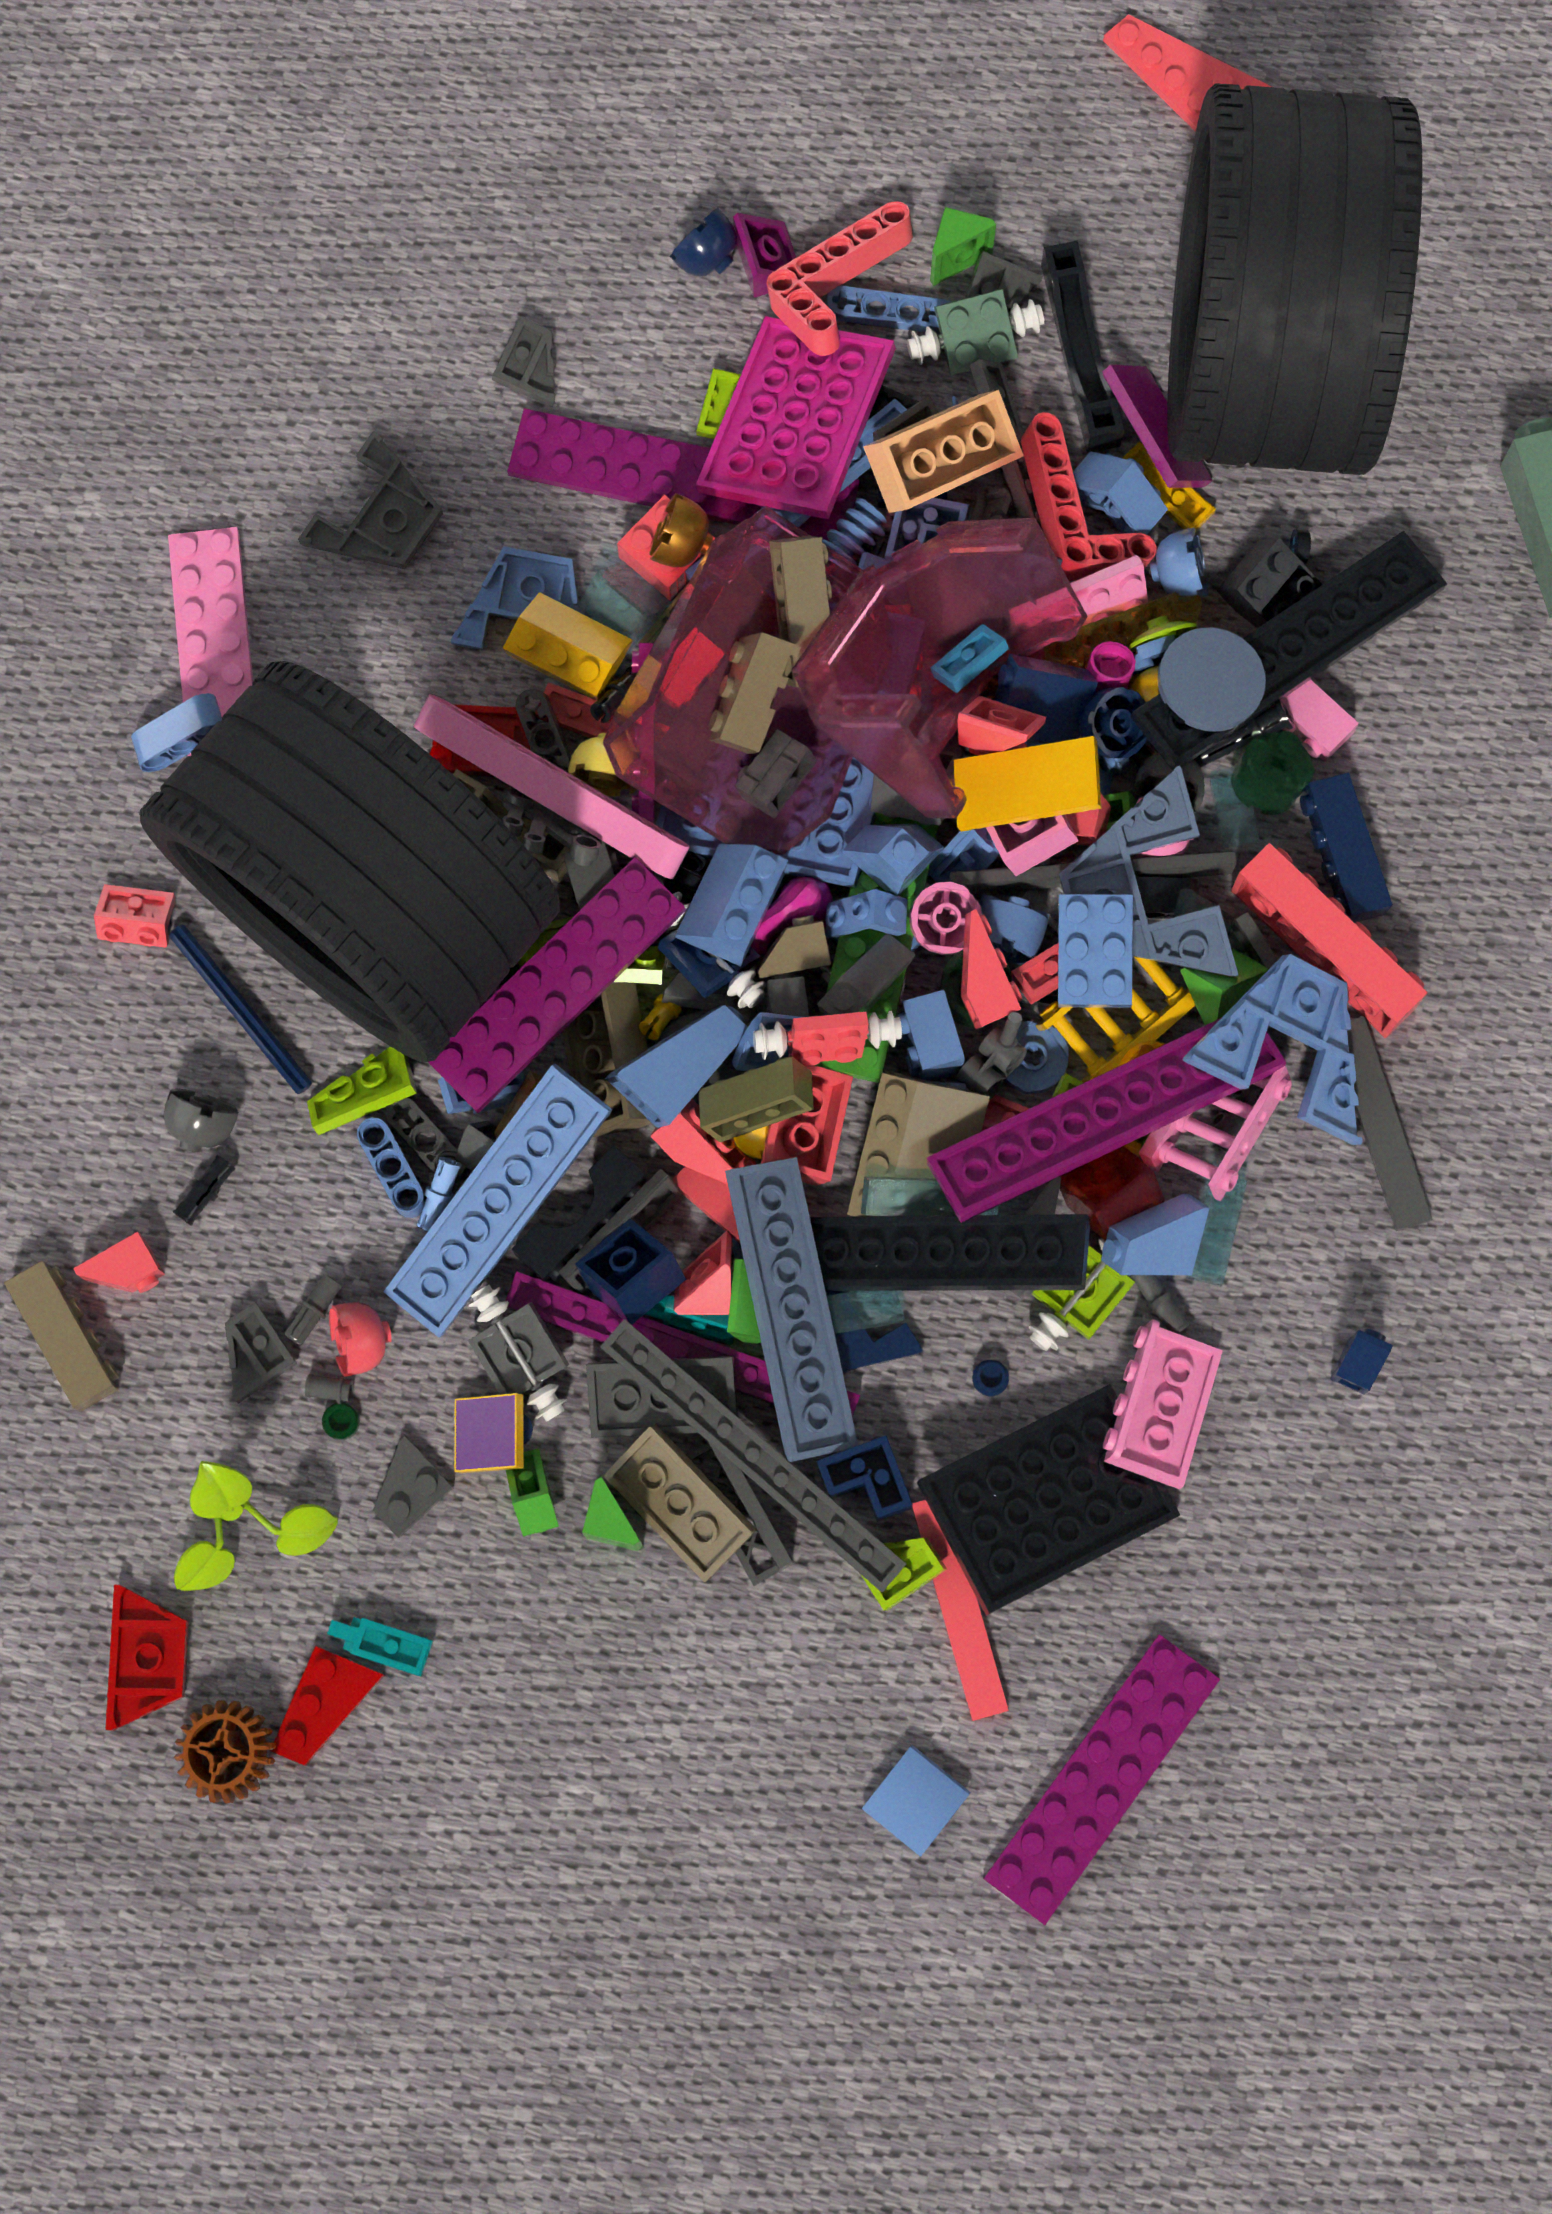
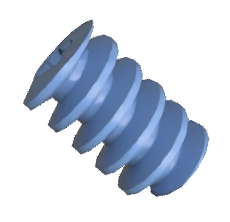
(856, 530)

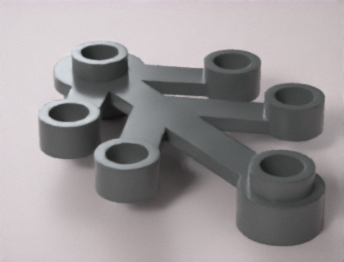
(583, 847)

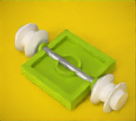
(1081, 1309)

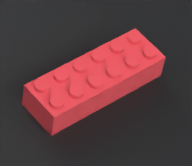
(1328, 938)

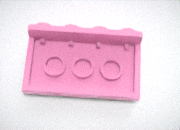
(1162, 1405)

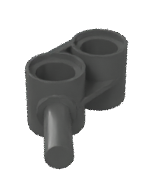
(1000, 1057)

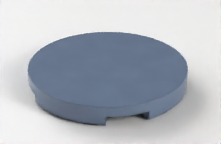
(1211, 679)

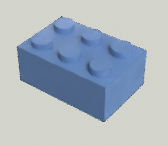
(1095, 951)

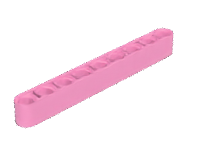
(551, 786)

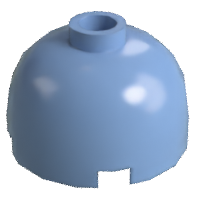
(1180, 564)

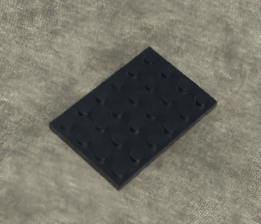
(1042, 1502)

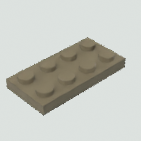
(679, 1502)

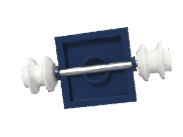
(711, 972)

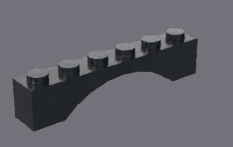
(1071, 310)

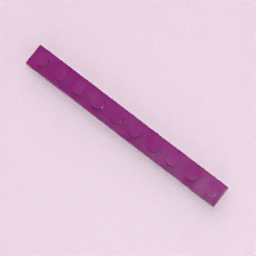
(598, 1322)

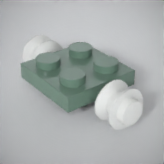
(975, 330)

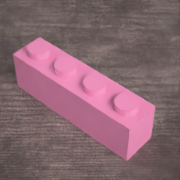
(1318, 720)

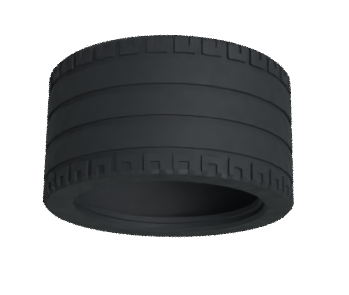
(1294, 278)
(352, 858)

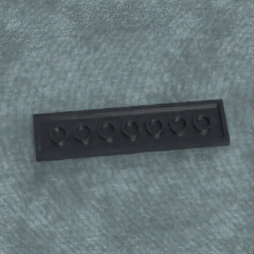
(953, 1255)

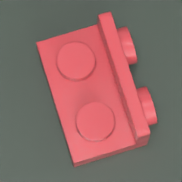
(134, 915)

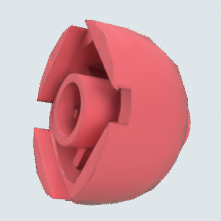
(358, 1337)

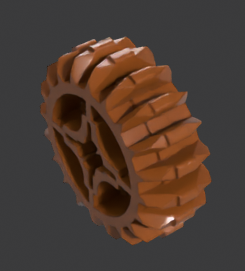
(220, 1765)

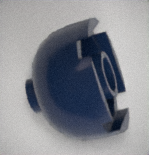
(707, 246)
(1110, 722)

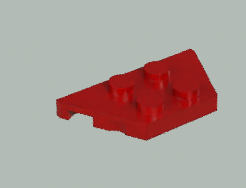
(145, 1658)

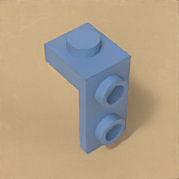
(864, 911)

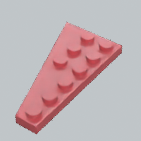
(1172, 66)

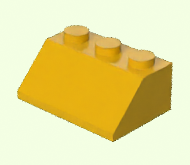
(567, 646)

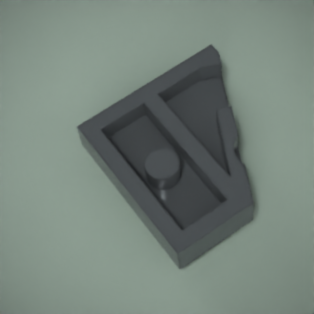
(995, 273)
(254, 1352)
(409, 1489)

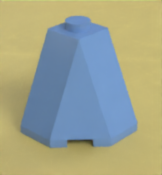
(893, 854)

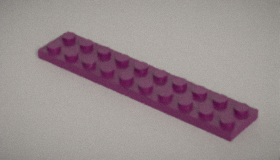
(632, 468)
(1083, 1125)

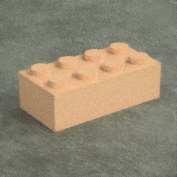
(943, 451)

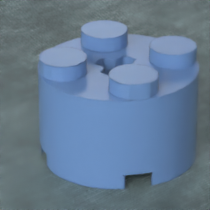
(1014, 927)

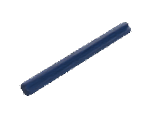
(240, 1009)

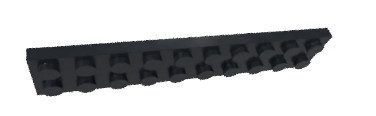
(1311, 637)

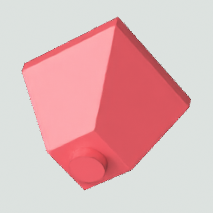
(995, 726)

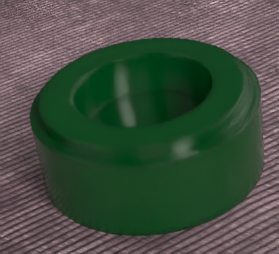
(340, 1421)

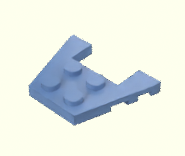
(512, 586)

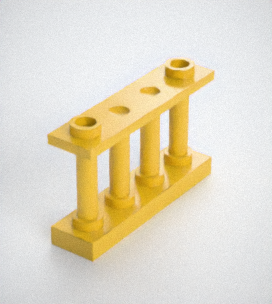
(1152, 1022)

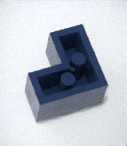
(871, 1467)

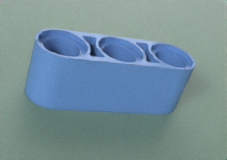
(175, 732)
(381, 1154)

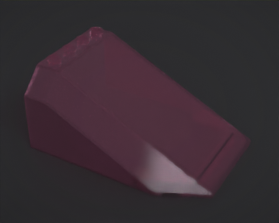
(663, 721)

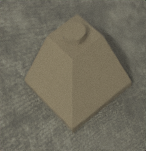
(796, 949)

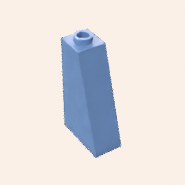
(677, 1067)

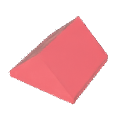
(707, 1281)

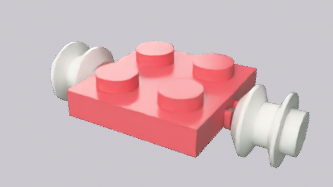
(827, 1037)

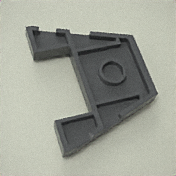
(391, 521)

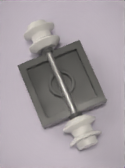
(518, 1352)

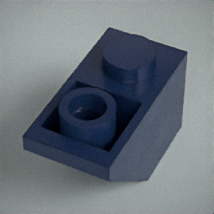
(1361, 1360)

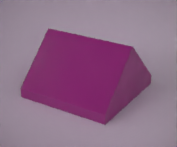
(762, 248)

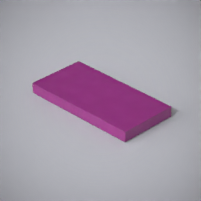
(1148, 415)

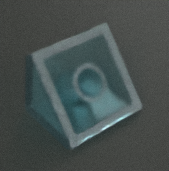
(623, 602)

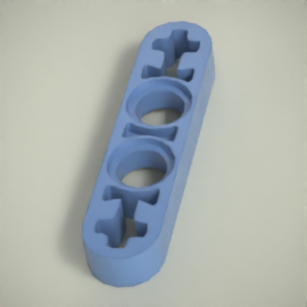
(893, 304)

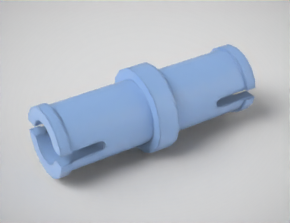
(439, 1192)

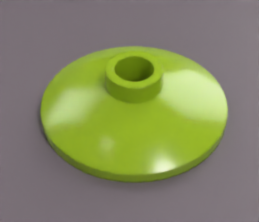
(1160, 628)

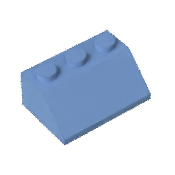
(732, 900)

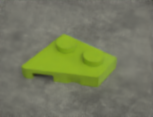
(921, 1567)

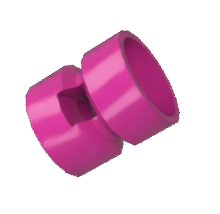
(1111, 665)

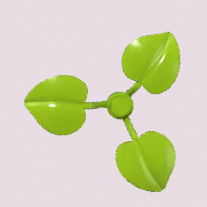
(223, 1494)

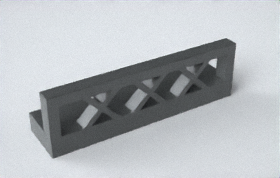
(753, 1512)

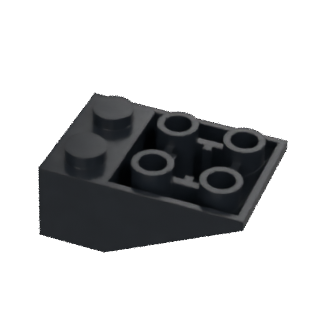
(1267, 582)

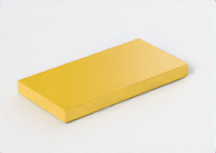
(1028, 783)

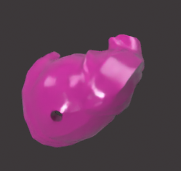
(796, 899)

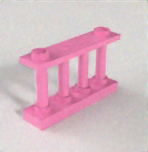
(1161, 1149)

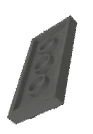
(627, 1408)

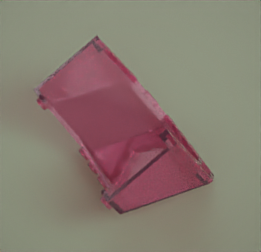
(873, 655)

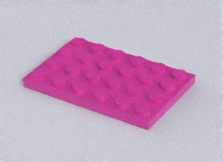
(795, 421)

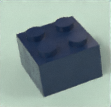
(630, 1271)

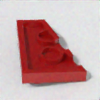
(321, 1703)

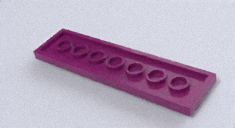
(557, 984)
(1101, 1779)

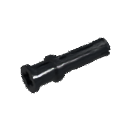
(1269, 721)

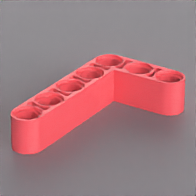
(801, 283)
(1053, 476)

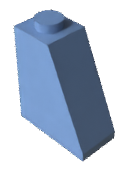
(1158, 1239)

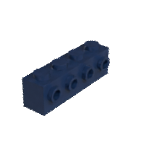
(1345, 847)

